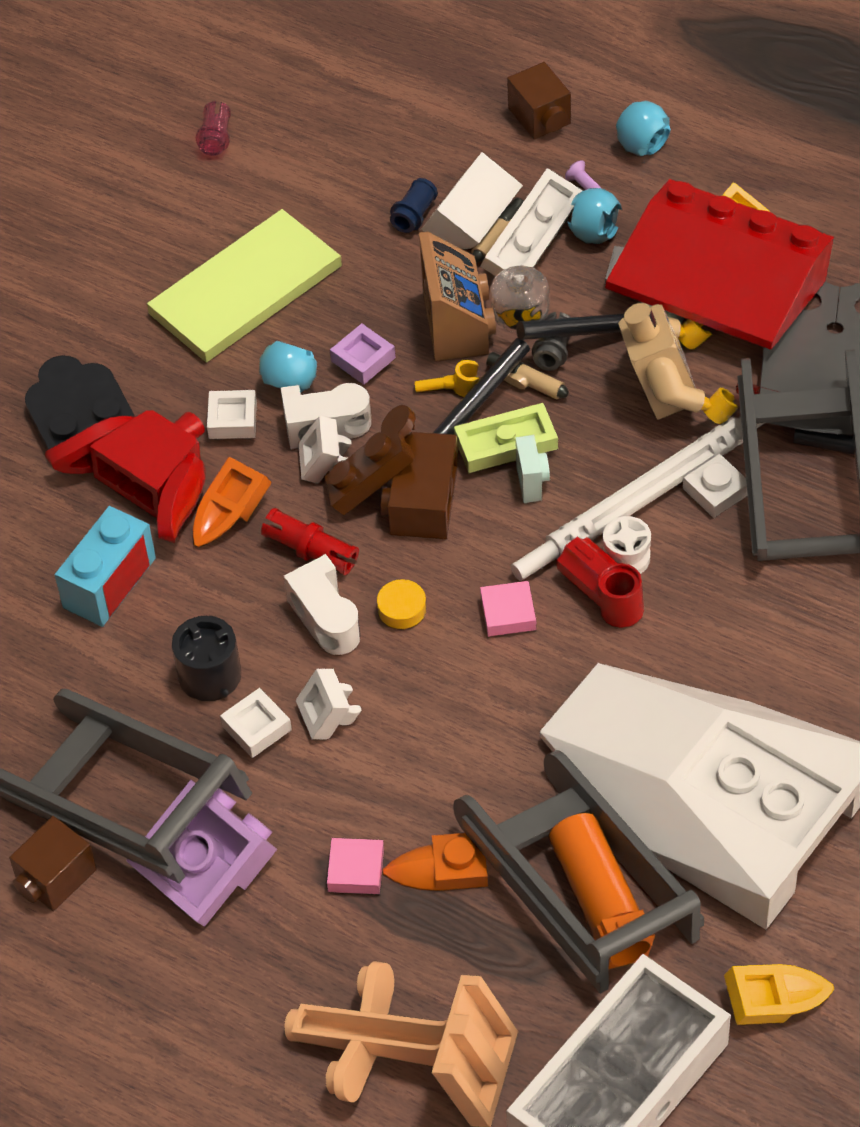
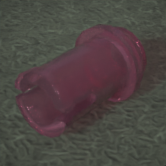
(213, 134)

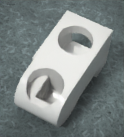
(341, 404)
(315, 599)

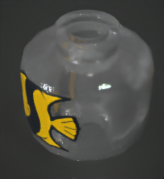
(519, 295)

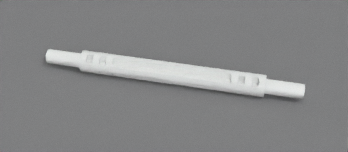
(634, 495)

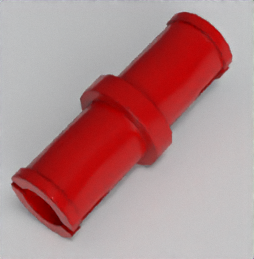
(309, 540)

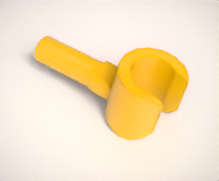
(460, 382)

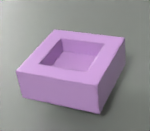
(362, 353)

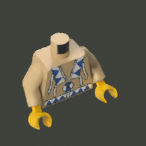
(662, 366)

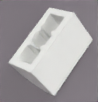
(473, 204)

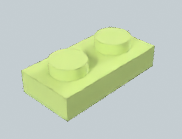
(493, 441)

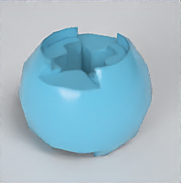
(643, 128)
(594, 215)
(287, 366)

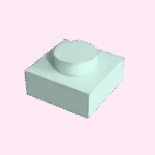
(531, 468)

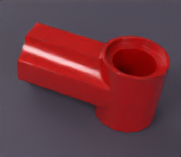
(608, 583)

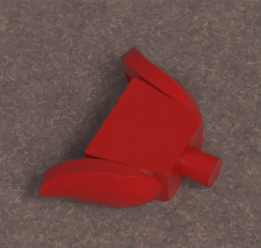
(143, 461)

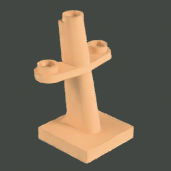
(466, 1050)

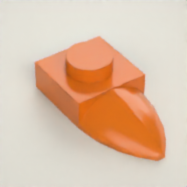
(229, 497)
(444, 865)

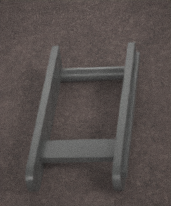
(790, 407)
(94, 727)
(577, 795)

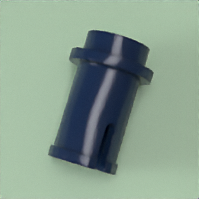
(409, 212)

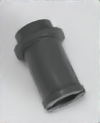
(551, 352)

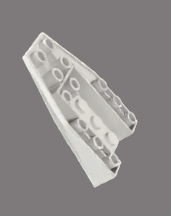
(710, 781)

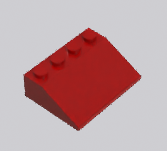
(722, 263)

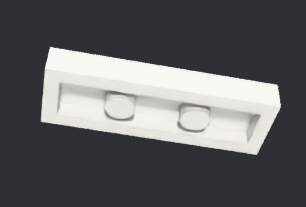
(533, 224)

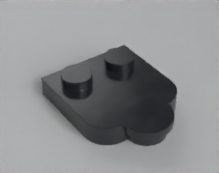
(72, 399)

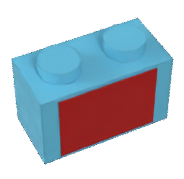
(105, 566)

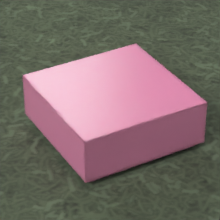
(508, 608)
(355, 866)

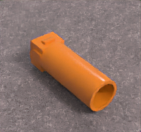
(597, 882)

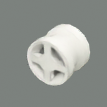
(632, 535)

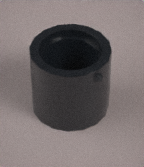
(206, 658)

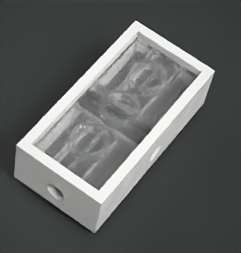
(628, 1056)

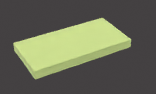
(244, 285)

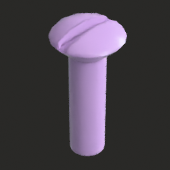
(578, 173)

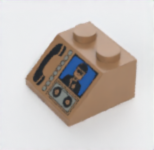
(454, 300)

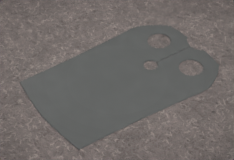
(813, 357)

